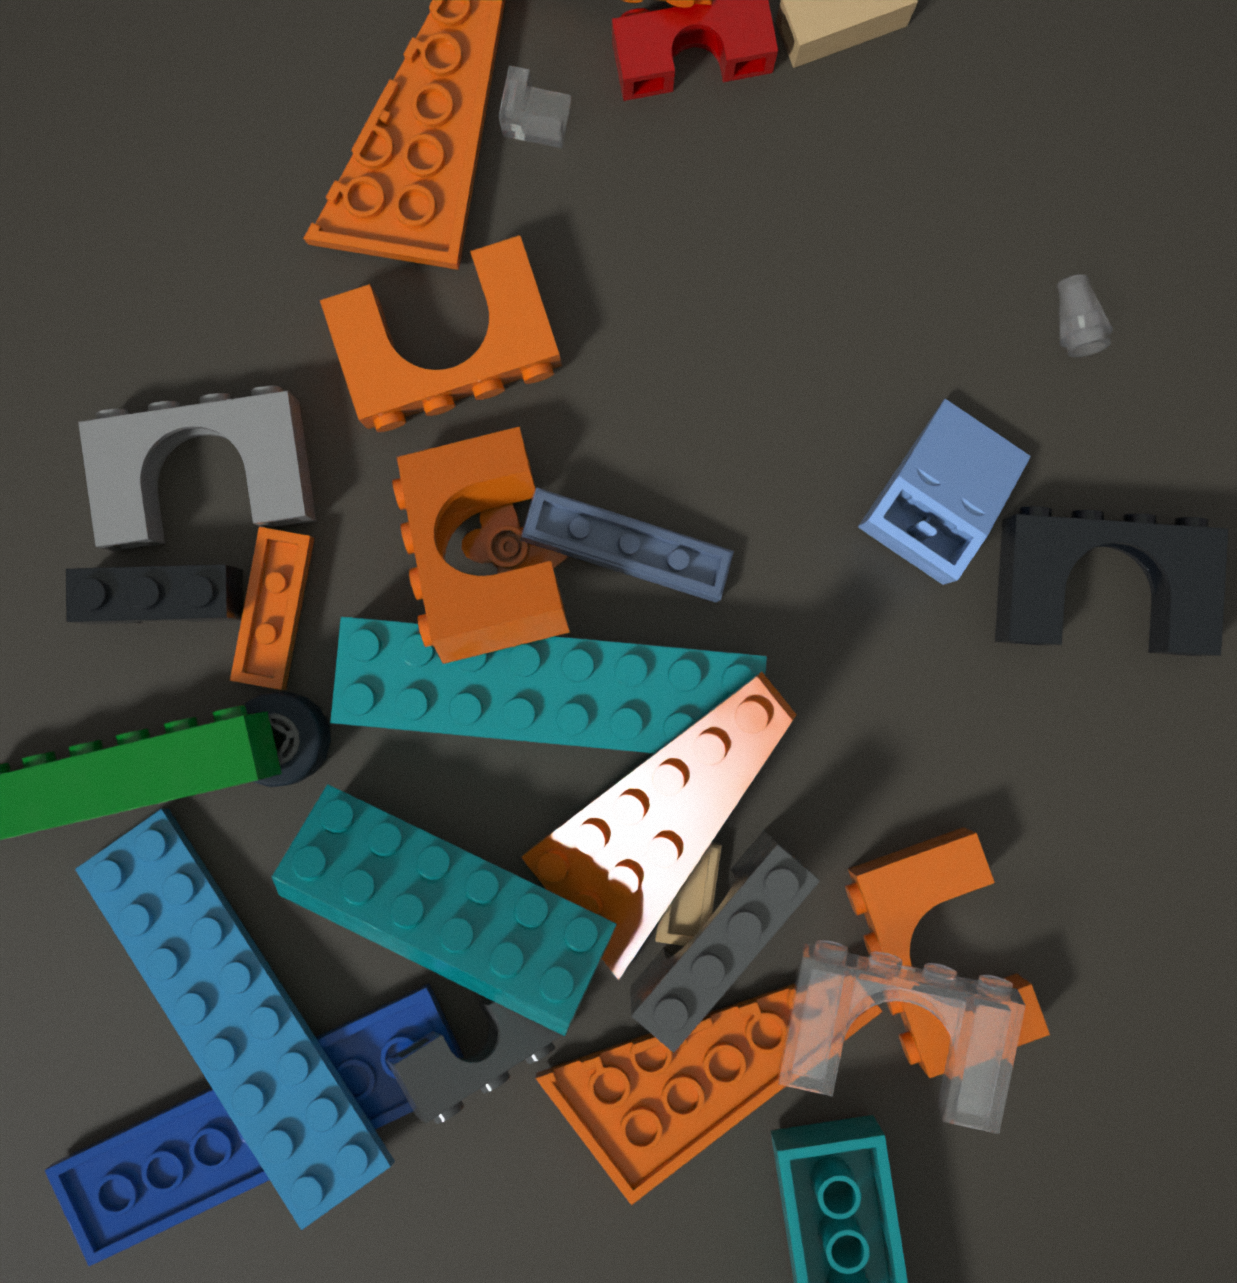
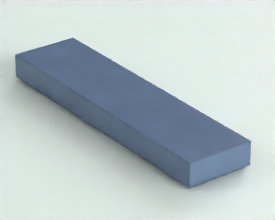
(626, 545)

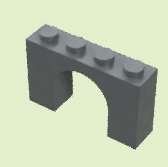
(683, 988)

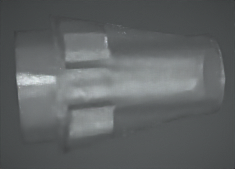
(1082, 319)

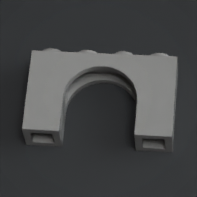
(128, 450)

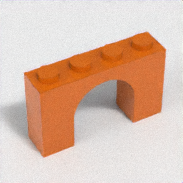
(390, 388)
(467, 611)
(895, 896)

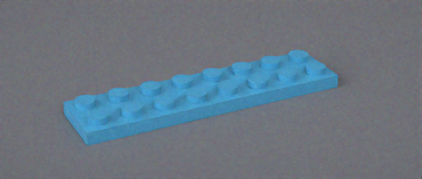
(235, 1018)

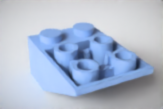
(946, 494)

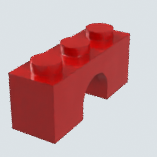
(732, 30)

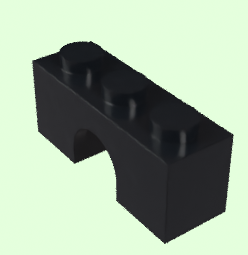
(154, 594)

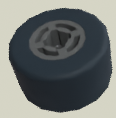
(298, 733)

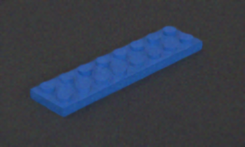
(196, 1155)

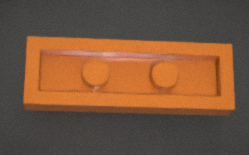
(272, 608)

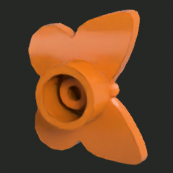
(500, 542)

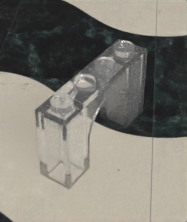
(979, 1015)

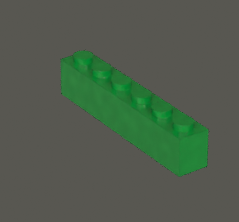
(137, 771)

